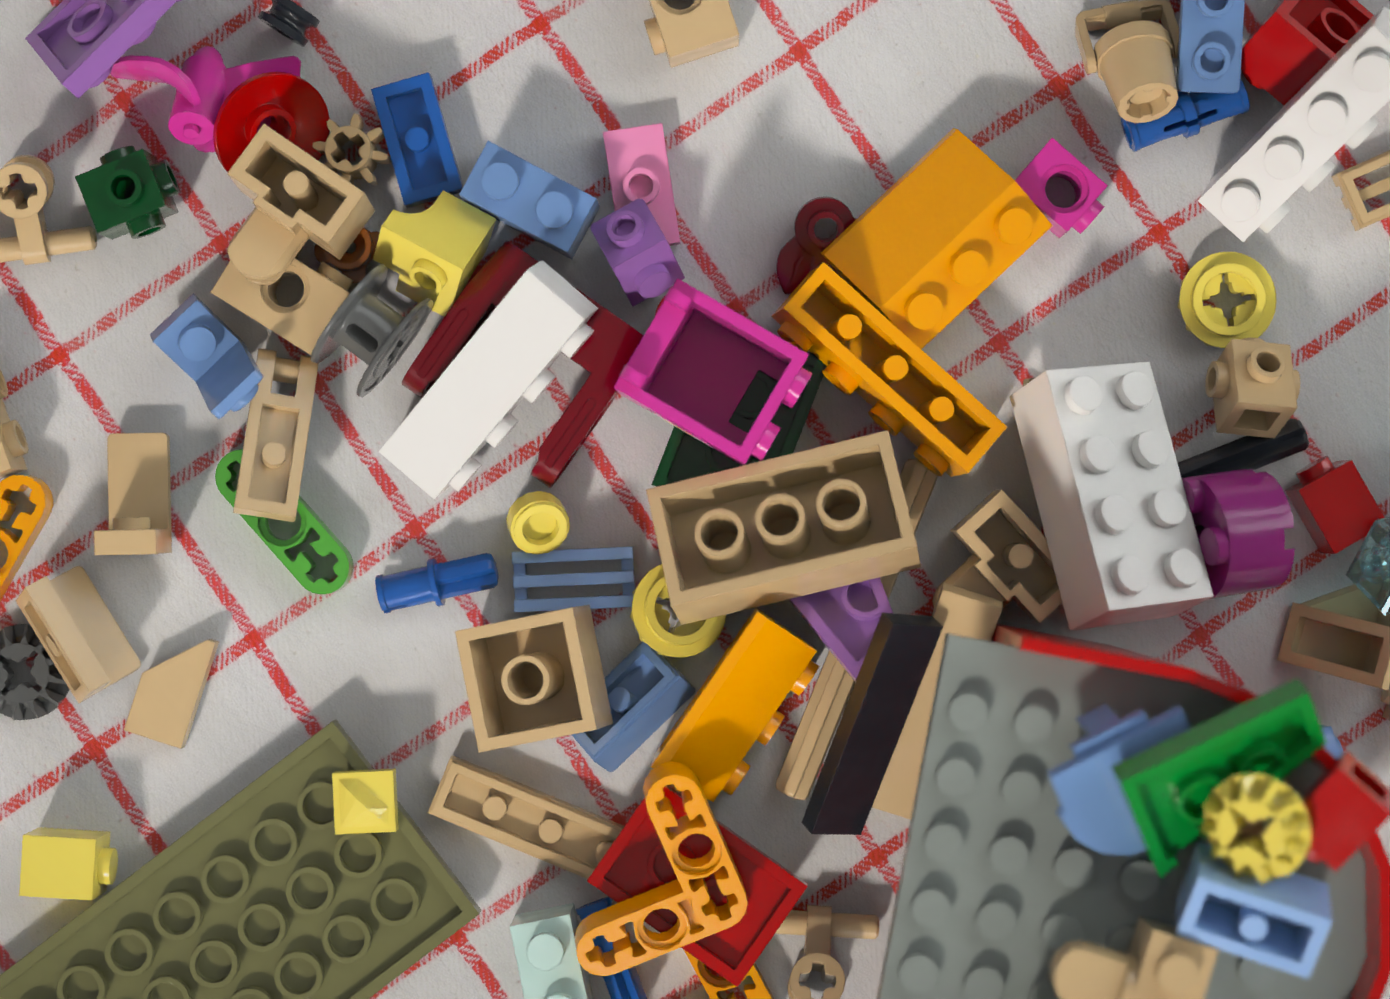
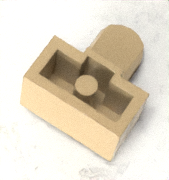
(293, 203)
(1007, 558)
(1154, 968)

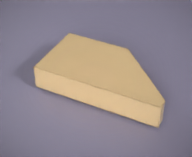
(171, 695)

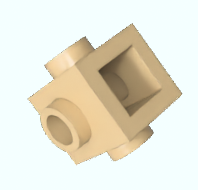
(1253, 388)

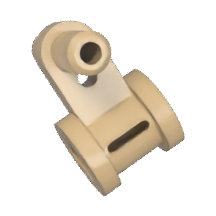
(33, 240)
(819, 926)

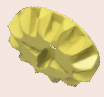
(1243, 277)
(653, 620)
(1257, 798)

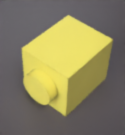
(67, 863)

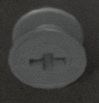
(371, 330)

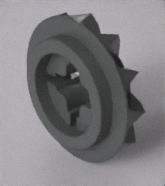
(26, 700)

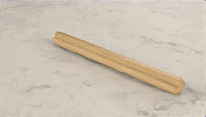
(834, 682)

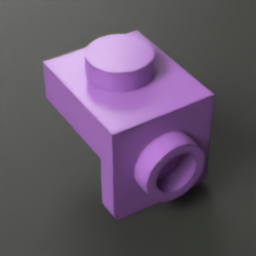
(637, 251)

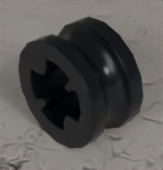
(289, 20)

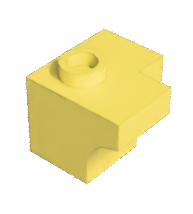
(435, 249)

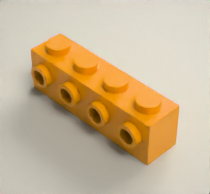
(889, 372)

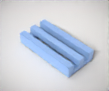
(522, 581)

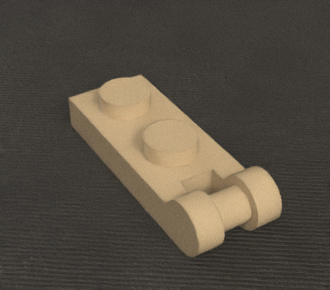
(276, 439)

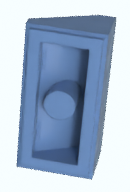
(641, 699)

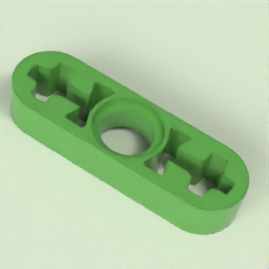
(304, 564)

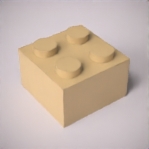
(534, 678)

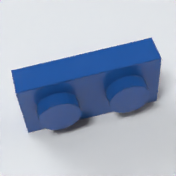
(417, 139)

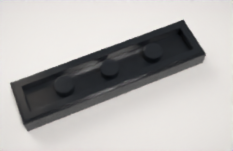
(871, 723)

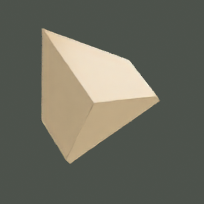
(1340, 637)

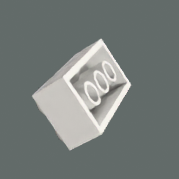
(1110, 495)

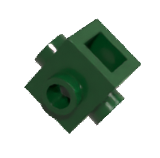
(109, 191)

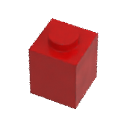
(1333, 504)
(1344, 810)

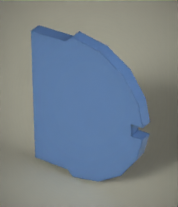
(1086, 785)

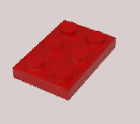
(639, 864)

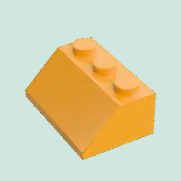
(937, 238)
(739, 703)

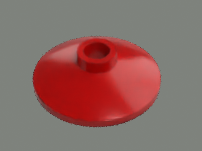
(294, 108)

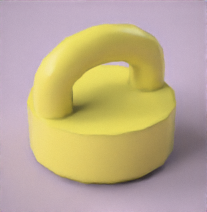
(537, 522)

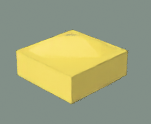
(365, 801)

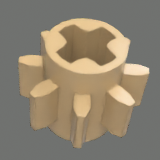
(369, 153)

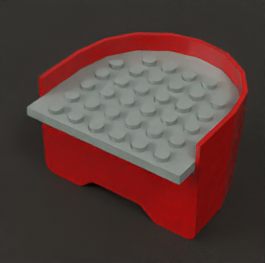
(1003, 883)

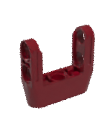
(601, 355)

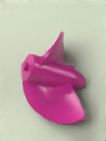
(199, 87)

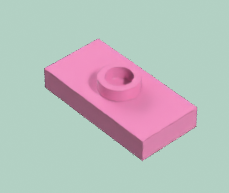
(641, 171)

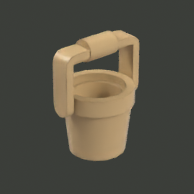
(1133, 55)

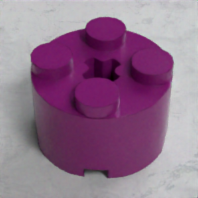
(1241, 529)

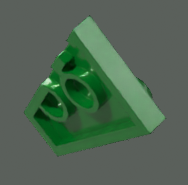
(1176, 777)

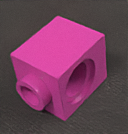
(1057, 162)

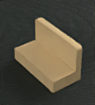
(78, 632)

